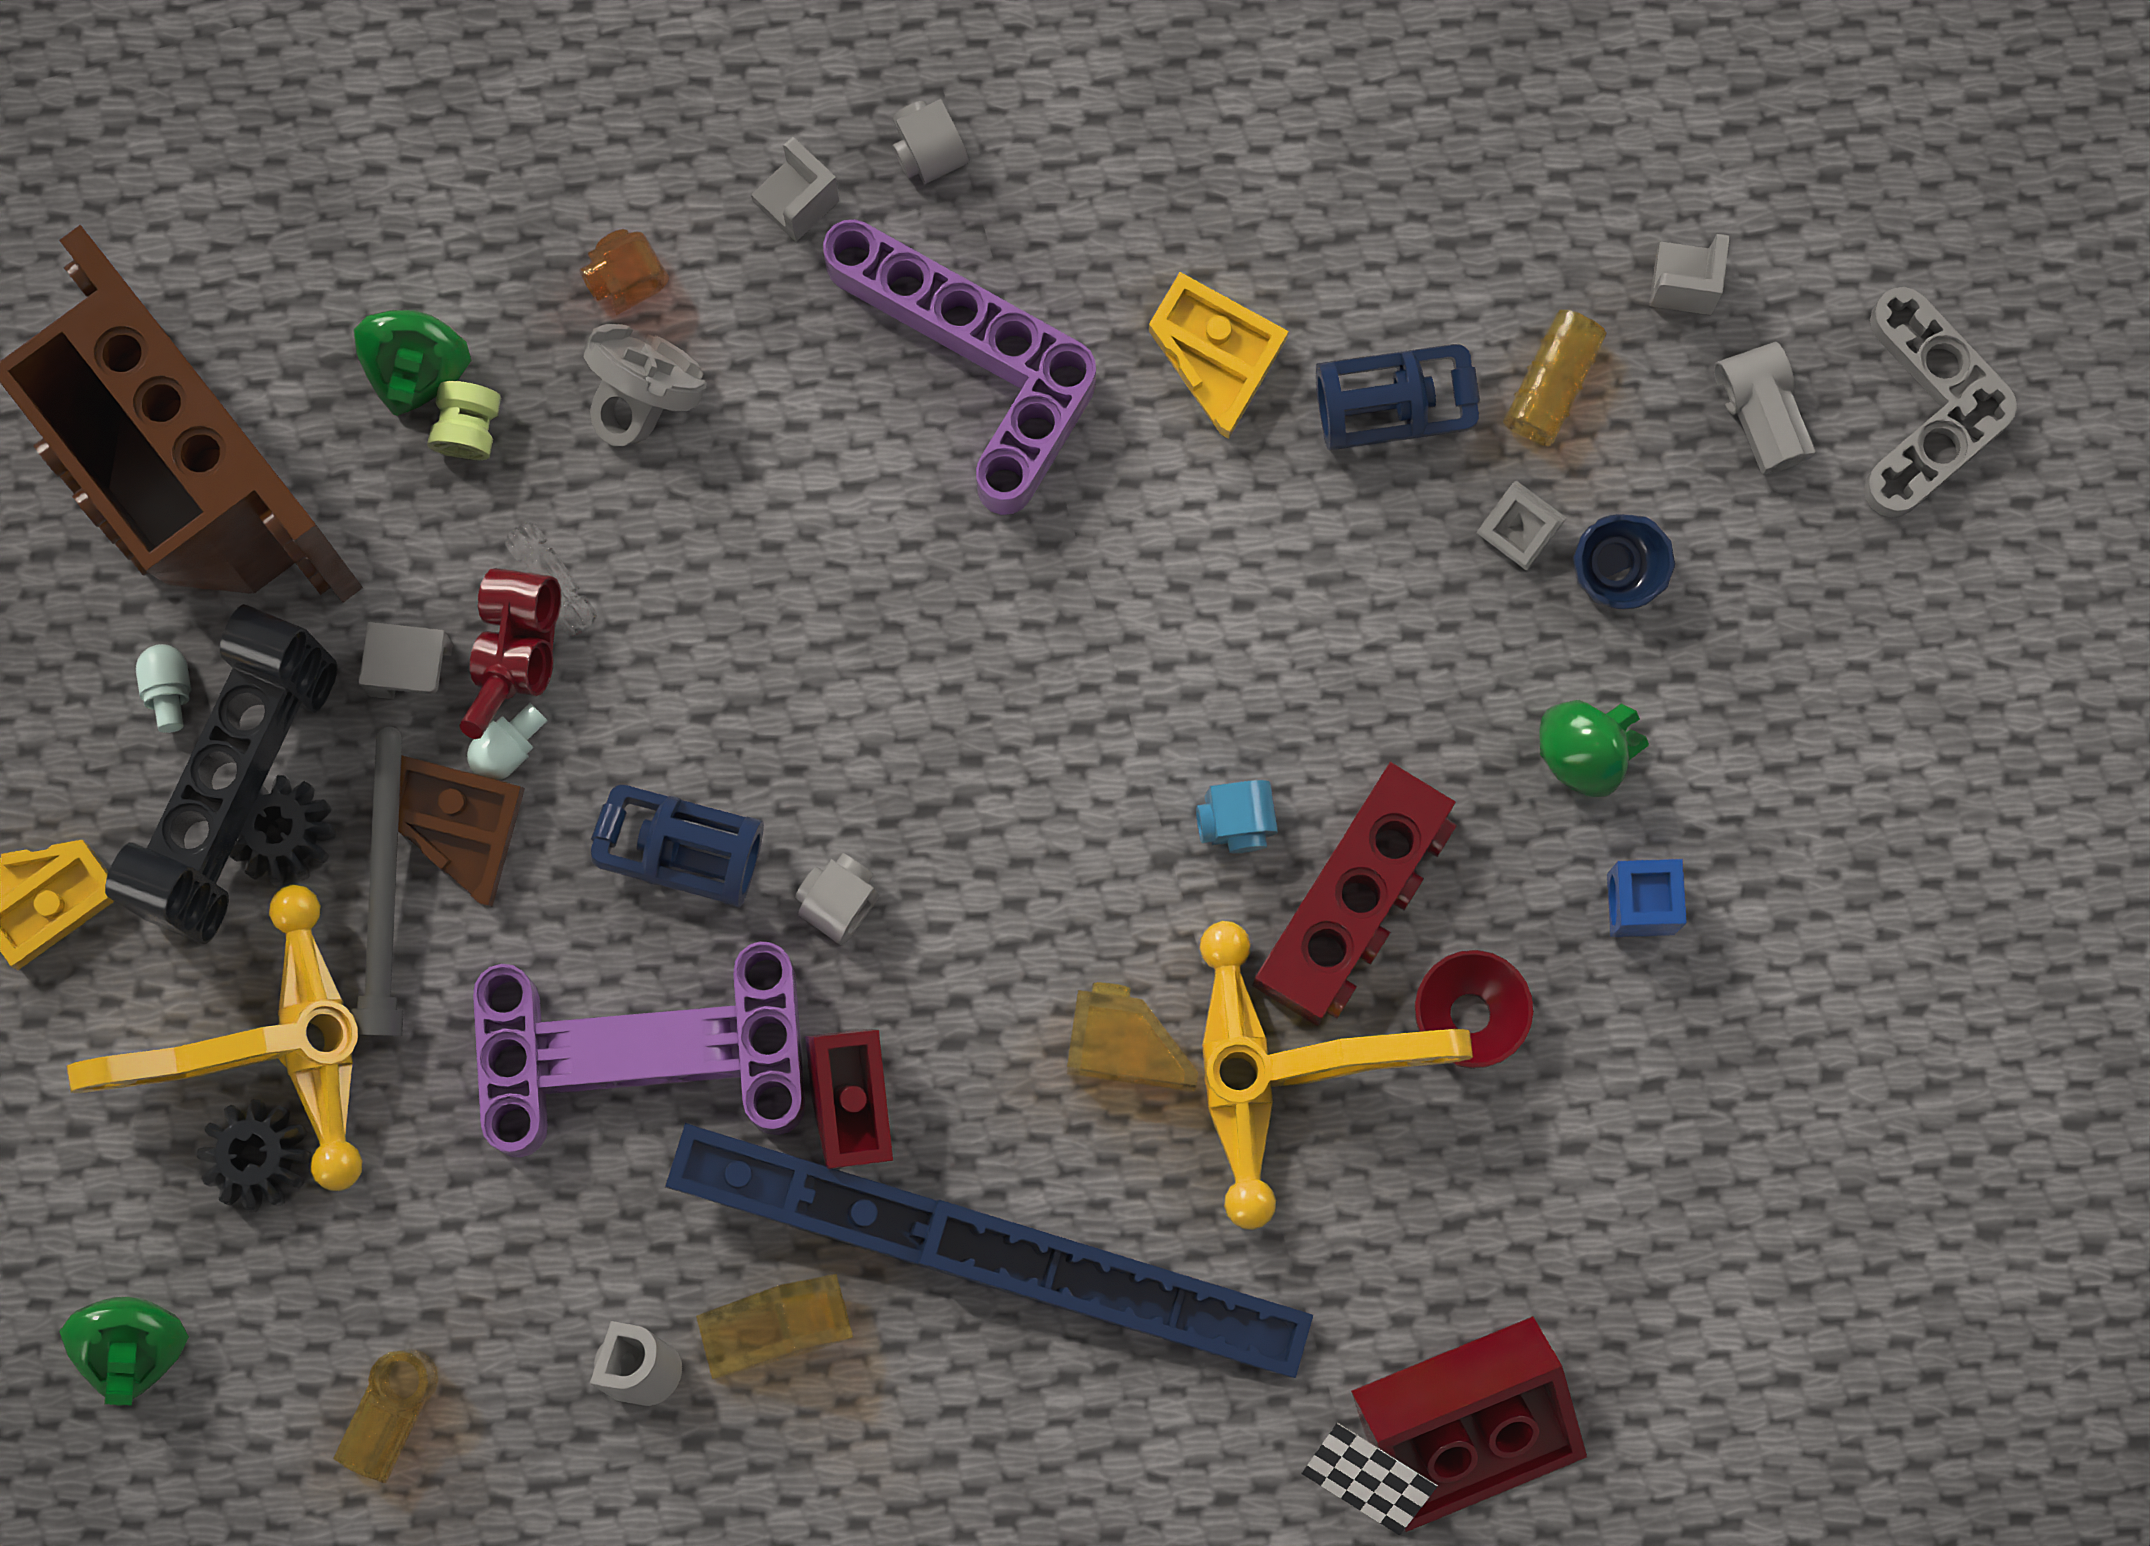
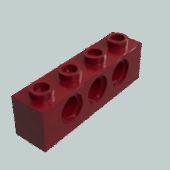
(1396, 804)

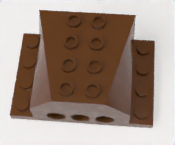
(156, 448)

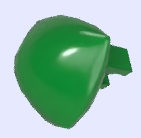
(409, 356)
(1588, 746)
(123, 1345)

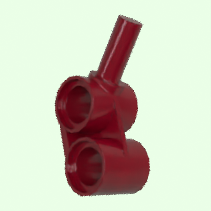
(521, 653)

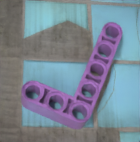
(978, 343)

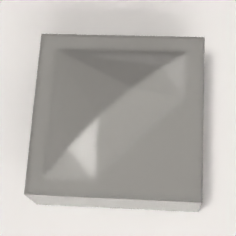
(1521, 525)

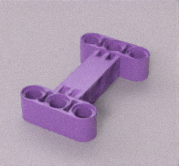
(636, 1049)

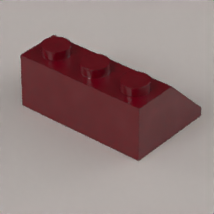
(1476, 1418)

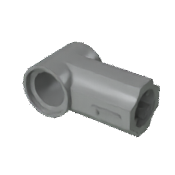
(1761, 394)

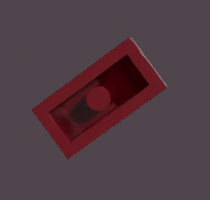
(849, 1097)

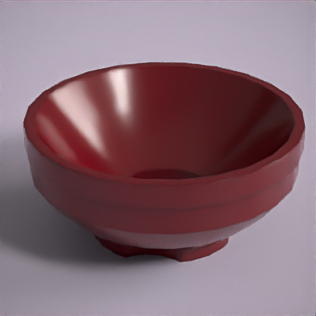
(1495, 983)

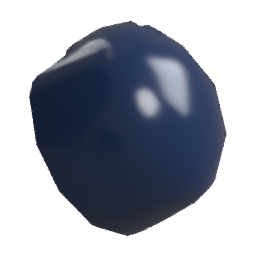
(1616, 545)

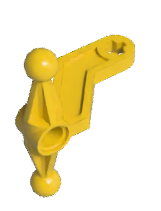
(1236, 1032)
(318, 1076)

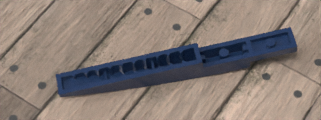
(989, 1251)

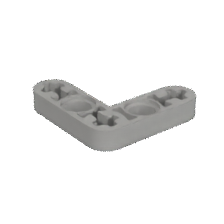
(1952, 394)

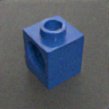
(1646, 898)

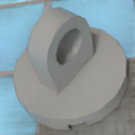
(645, 375)

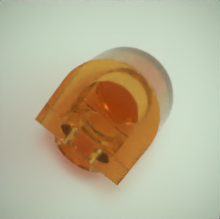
(624, 270)

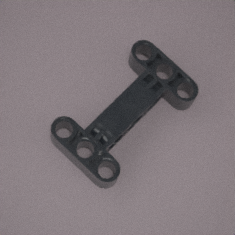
(271, 667)

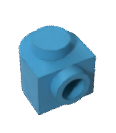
(1238, 816)

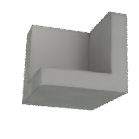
(798, 191)
(1689, 276)
(402, 659)

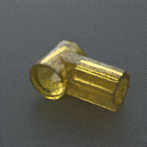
(384, 1418)

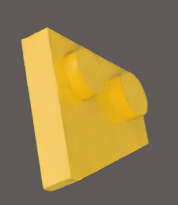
(1216, 348)
(47, 897)

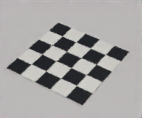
(1369, 1479)

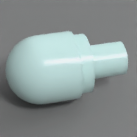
(161, 679)
(504, 744)

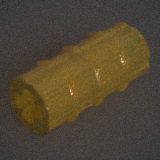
(1555, 377)

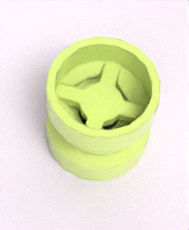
(464, 420)

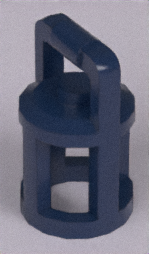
(1409, 395)
(662, 841)

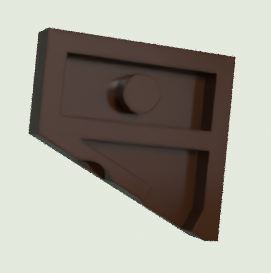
(459, 822)

